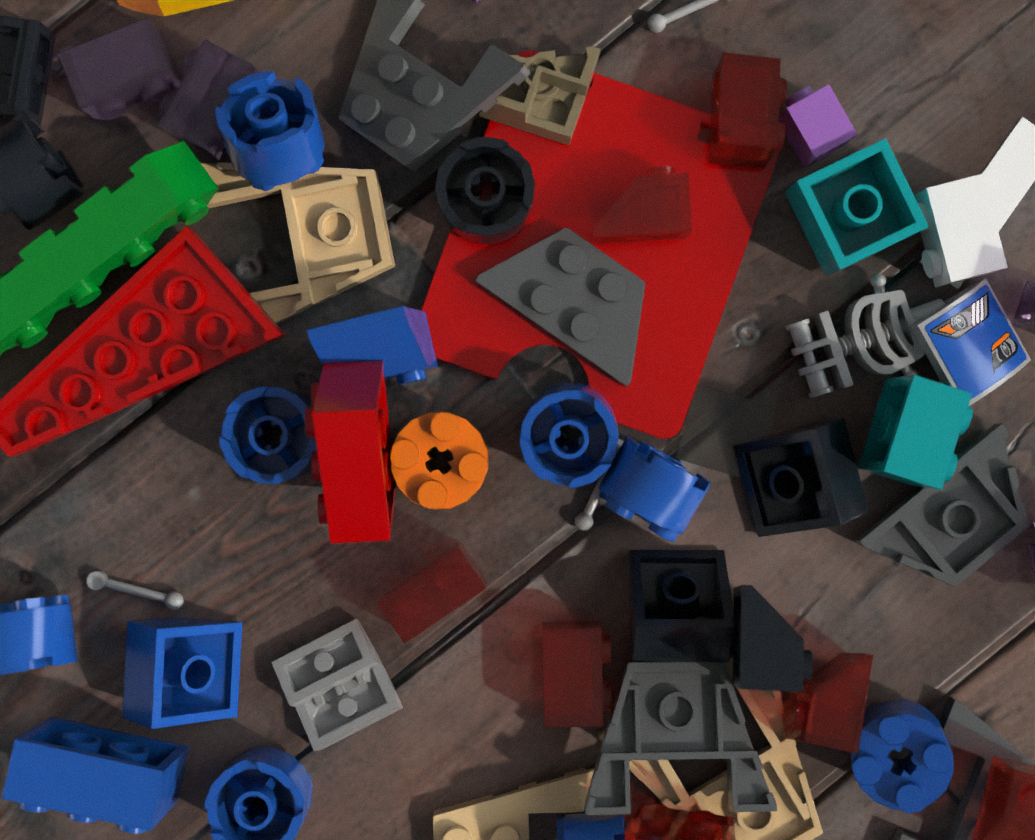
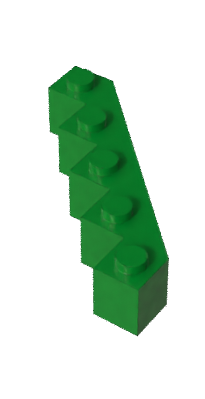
(109, 232)

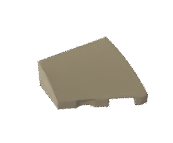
(550, 96)

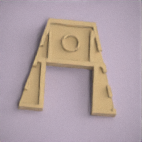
(333, 229)
(782, 770)
(508, 813)

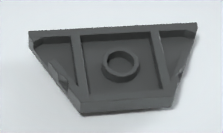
(575, 298)
(964, 523)

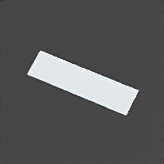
(1010, 173)

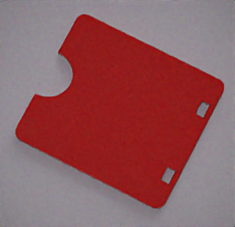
(686, 279)

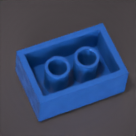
(95, 774)

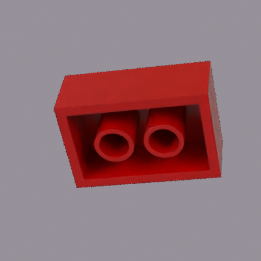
(352, 451)

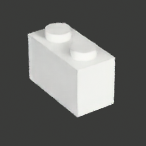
(961, 231)

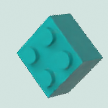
(856, 207)
(916, 431)

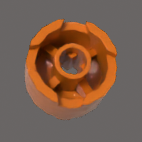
(434, 487)

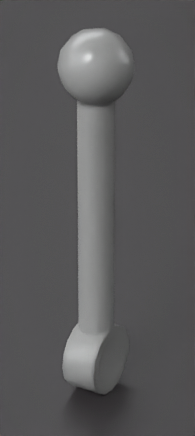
(658, 22)
(584, 519)
(99, 580)

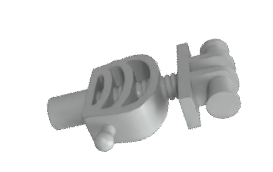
(894, 328)

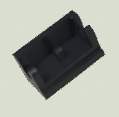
(24, 67)

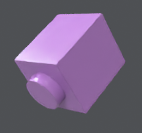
(816, 124)

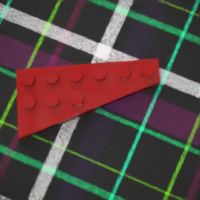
(150, 335)

